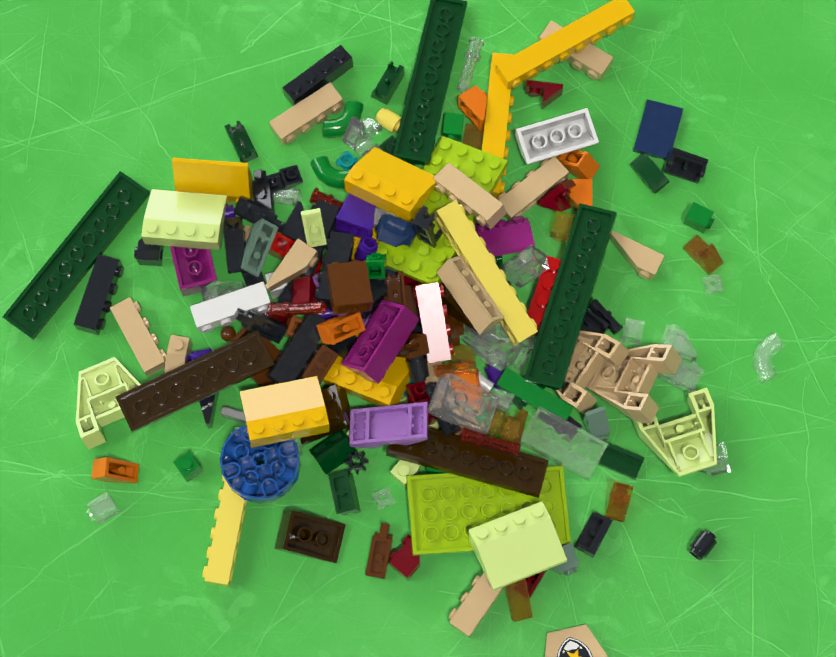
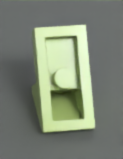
(313, 227)

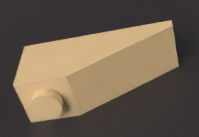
(641, 258)
(294, 264)
(177, 352)

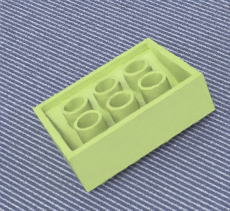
(184, 219)
(517, 546)

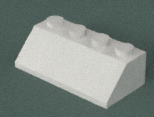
(556, 136)
(221, 309)

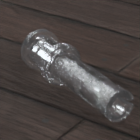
(473, 56)

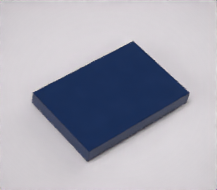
(658, 129)

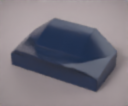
(395, 231)

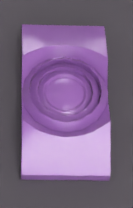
(389, 425)

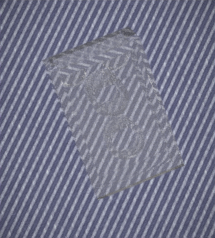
(462, 403)

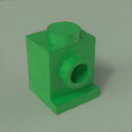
(376, 262)

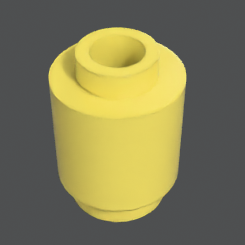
(388, 120)

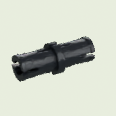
(605, 315)

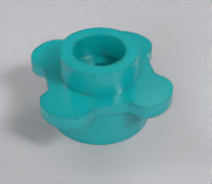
(346, 156)

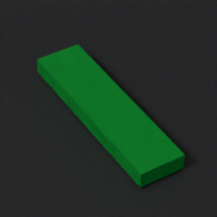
(533, 394)

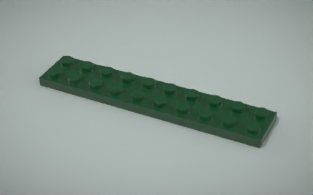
(430, 81)
(76, 255)
(570, 297)

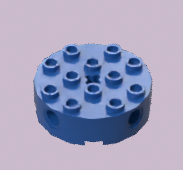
(261, 482)

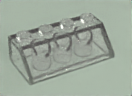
(563, 443)

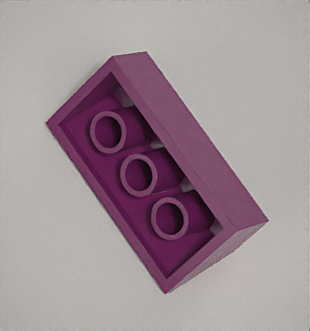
(507, 236)
(193, 269)
(380, 341)

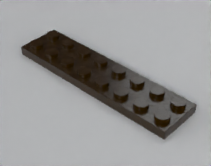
(194, 381)
(483, 464)

